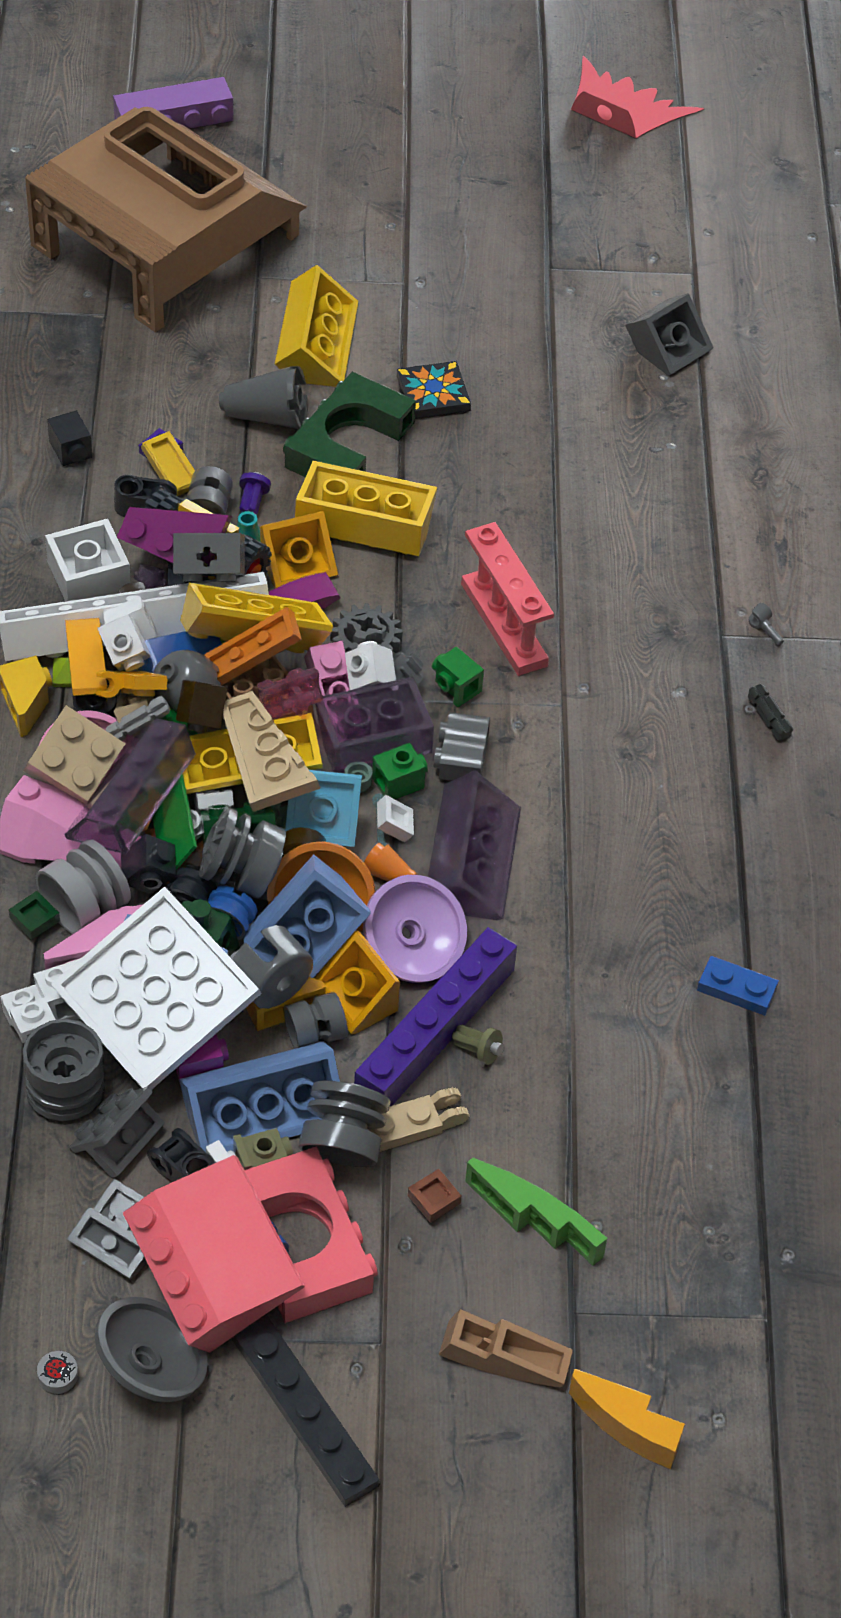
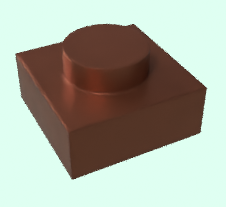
(434, 1195)

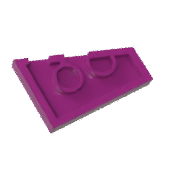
(154, 529)

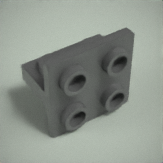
(118, 1130)

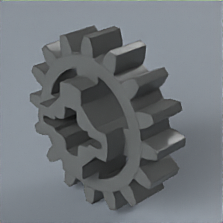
(365, 626)

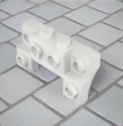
(37, 1003)

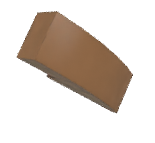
(505, 1350)

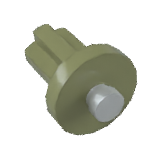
(486, 1044)

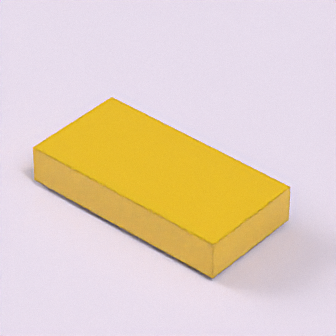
(169, 461)

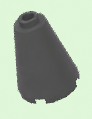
(268, 398)

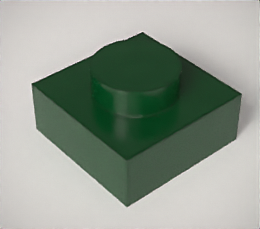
(34, 915)

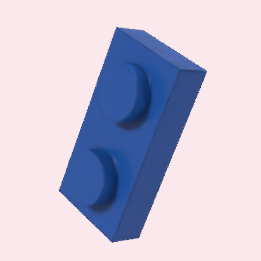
(737, 985)

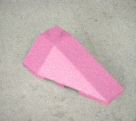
(36, 821)

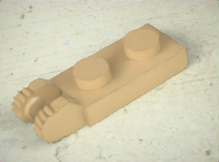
(420, 1119)

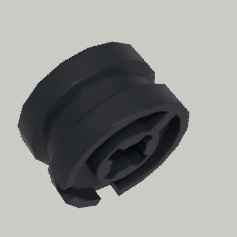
(189, 886)

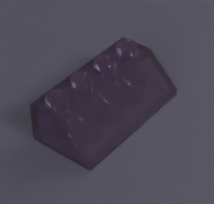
(134, 787)
(475, 845)

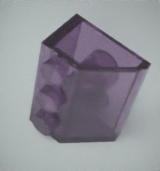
(373, 721)

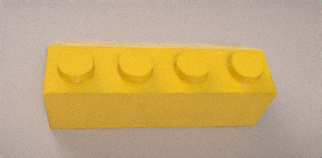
(317, 328)
(368, 507)
(231, 612)
(216, 762)

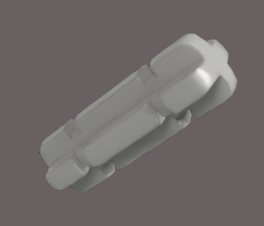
(139, 718)

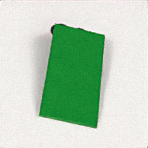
(174, 822)

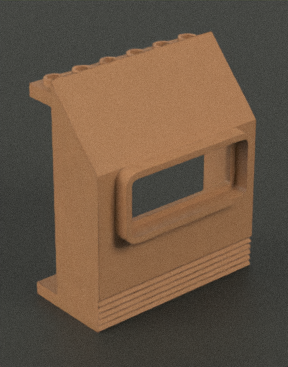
(146, 215)

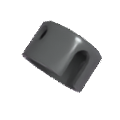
(281, 976)

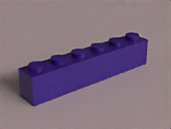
(437, 1015)

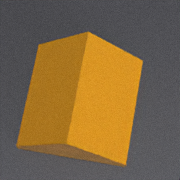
(298, 548)
(362, 983)

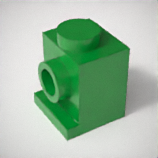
(458, 675)

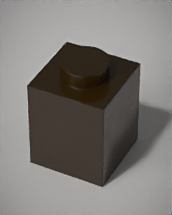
(201, 705)

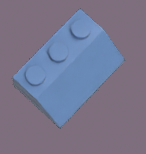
(315, 910)

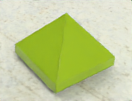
(61, 673)

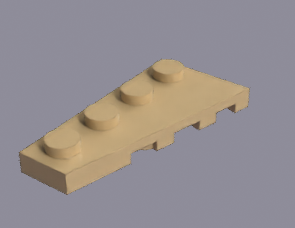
(263, 754)

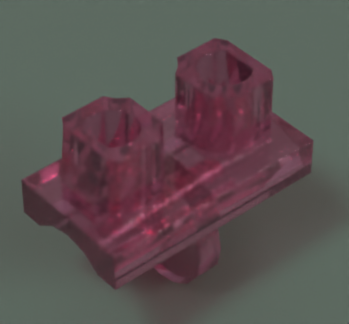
(291, 693)

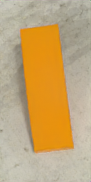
(85, 656)
(626, 1417)

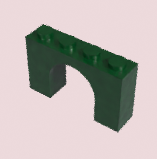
(352, 403)

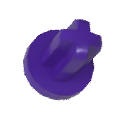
(254, 487)

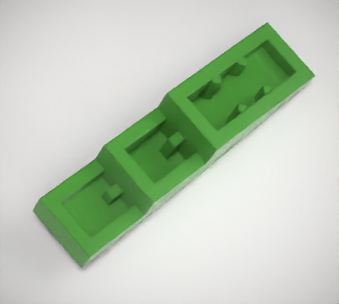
(525, 1204)

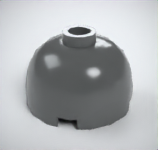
(184, 666)

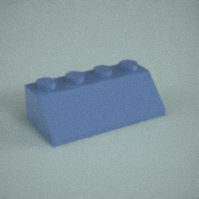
(257, 1095)

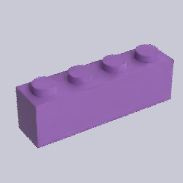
(187, 103)

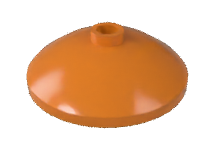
(336, 857)

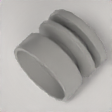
(83, 885)

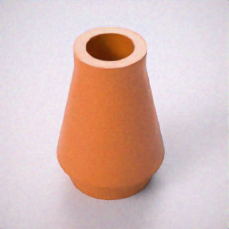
(386, 863)

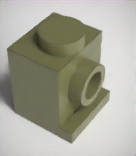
(261, 1148)

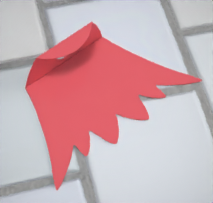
(621, 106)

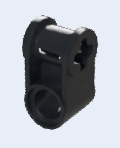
(134, 491)
(178, 1156)

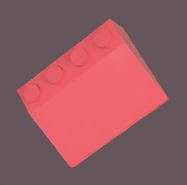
(213, 1252)

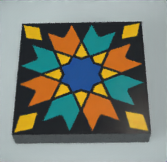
(435, 388)

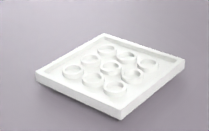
(156, 989)

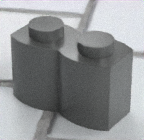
(463, 745)

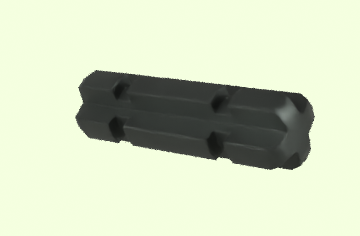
(770, 712)

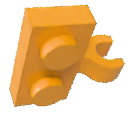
(132, 682)

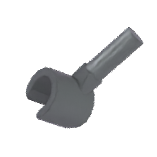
(759, 619)

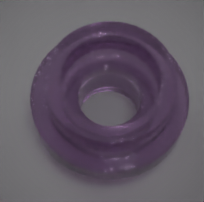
(150, 576)

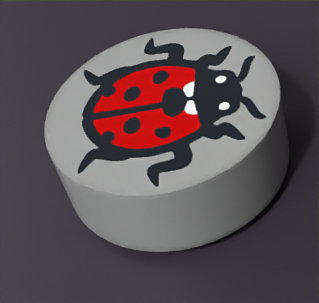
(57, 1372)

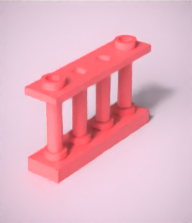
(507, 599)

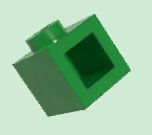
(399, 771)

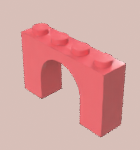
(341, 1269)

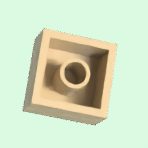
(74, 755)

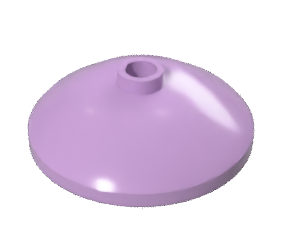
(433, 920)

